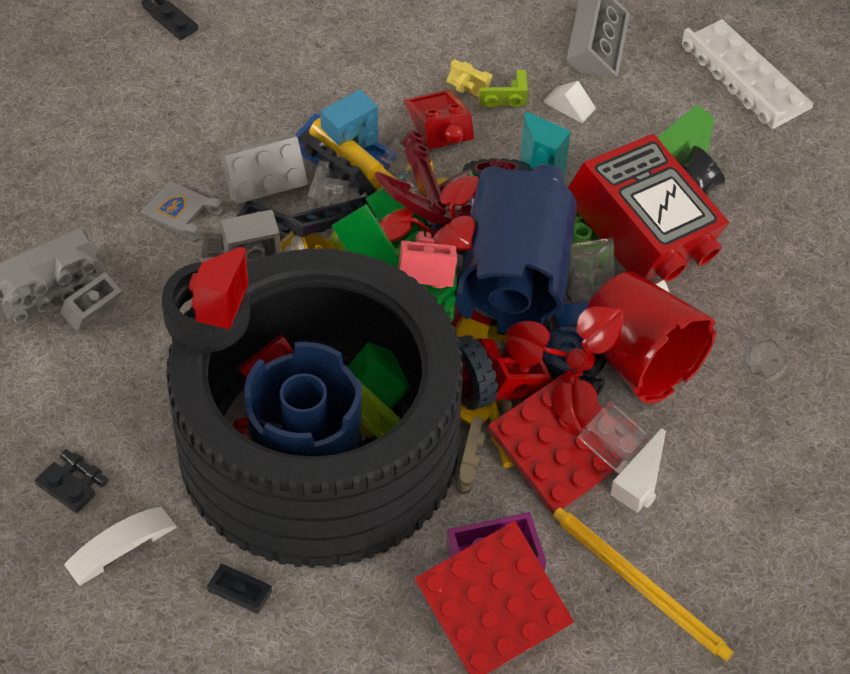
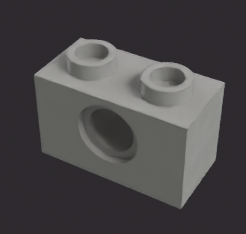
(90, 301)

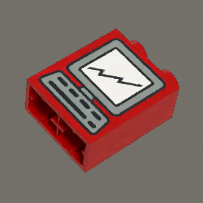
(648, 209)

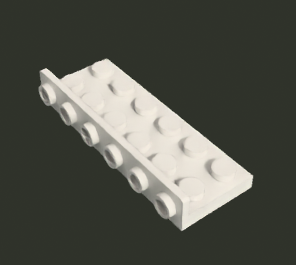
(746, 73)

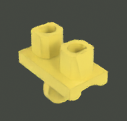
(467, 78)

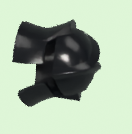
(703, 169)

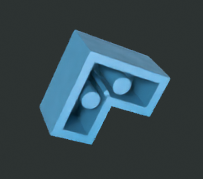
(352, 118)

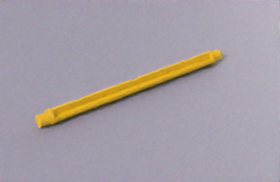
(643, 584)

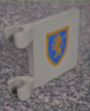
(177, 207)

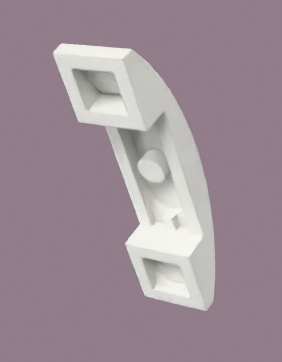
(117, 541)

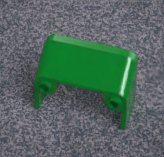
(364, 235)

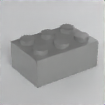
(263, 167)
(254, 232)

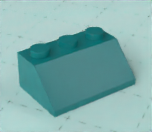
(544, 143)

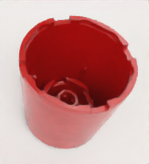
(659, 336)

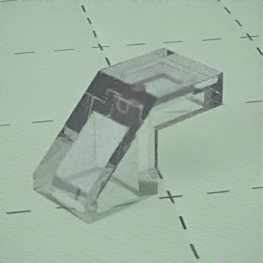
(397, 158)

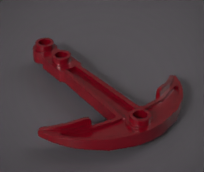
(428, 202)

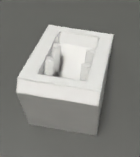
(571, 100)

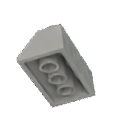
(598, 37)

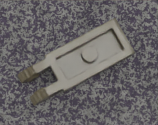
(470, 457)

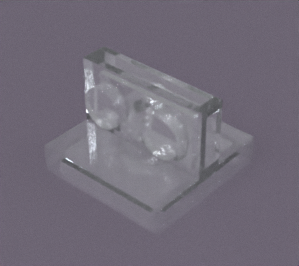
(326, 190)

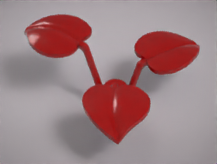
(456, 233)
(599, 330)

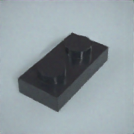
(239, 588)

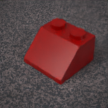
(220, 288)

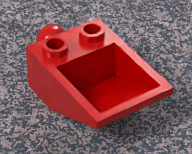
(441, 119)

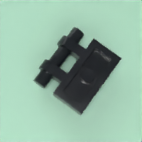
(66, 487)

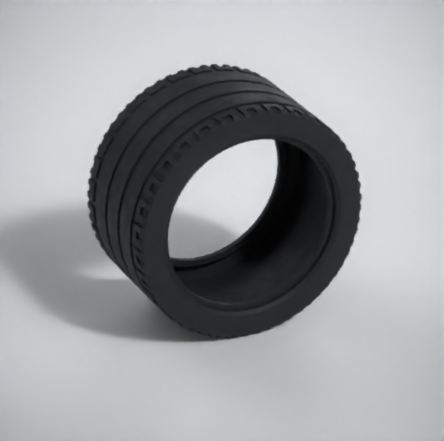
(340, 503)

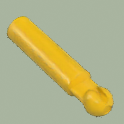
(352, 152)

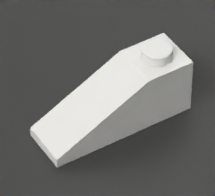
(638, 480)

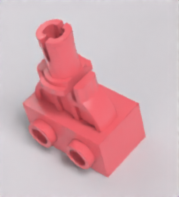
(428, 262)

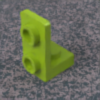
(506, 96)

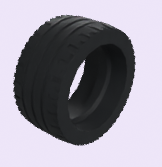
(185, 329)

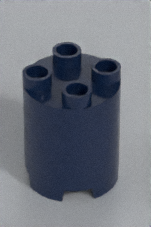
(518, 246)
(304, 403)

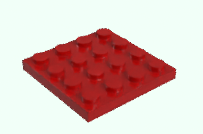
(549, 449)
(493, 600)

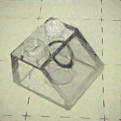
(589, 269)
(615, 436)

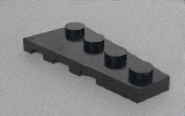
(342, 166)

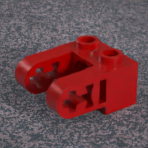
(513, 379)

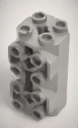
(45, 271)

